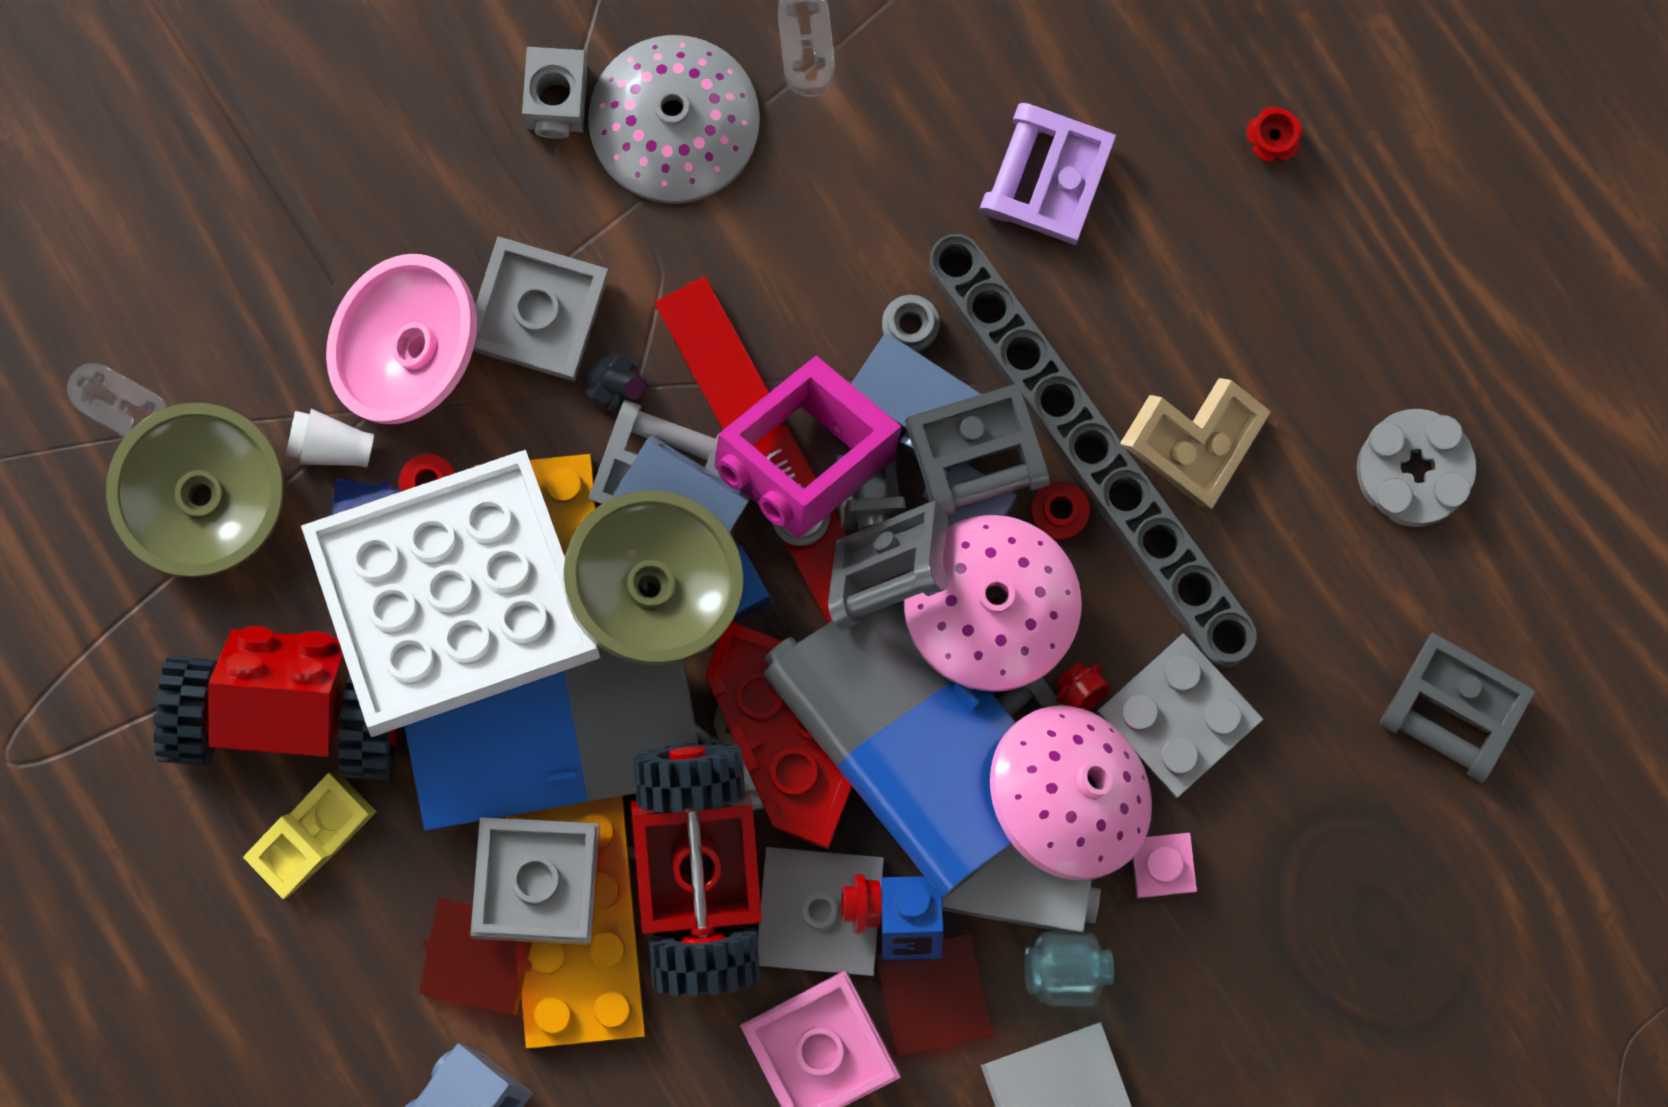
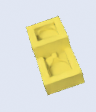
(309, 834)

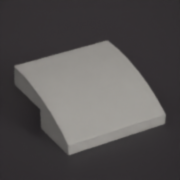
(1059, 1073)

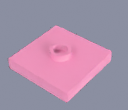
(821, 1047)

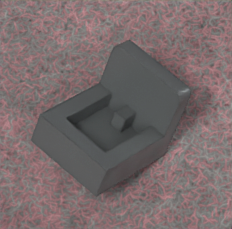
(874, 501)

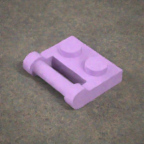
(1065, 182)

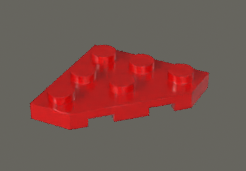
(786, 764)

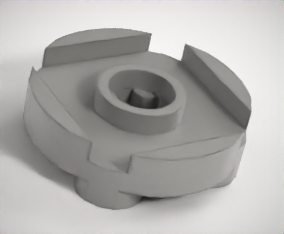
(1436, 440)

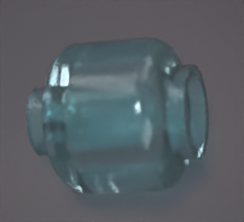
(1067, 969)

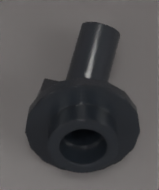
(612, 381)

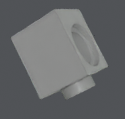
(549, 68)

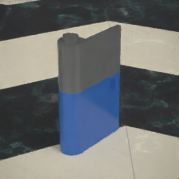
(901, 739)
(548, 741)

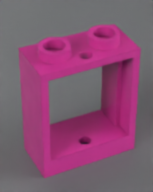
(838, 408)

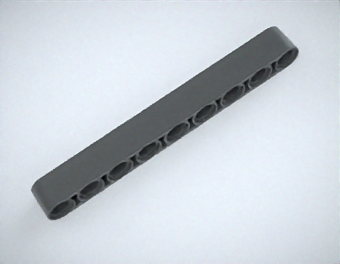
(1082, 423)

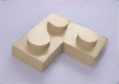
(1198, 453)

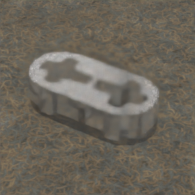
(793, 42)
(123, 388)

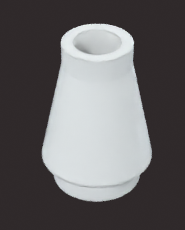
(326, 441)

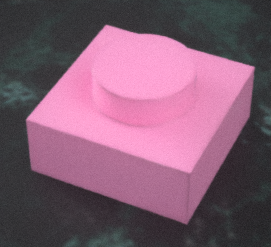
(1164, 866)

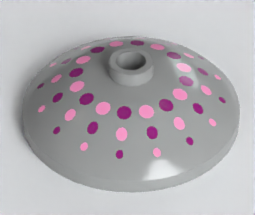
(681, 154)

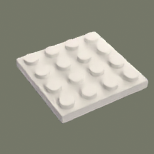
(447, 593)

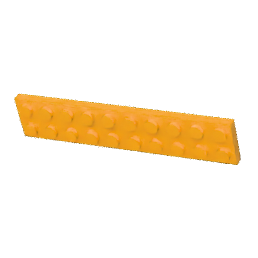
(576, 988)

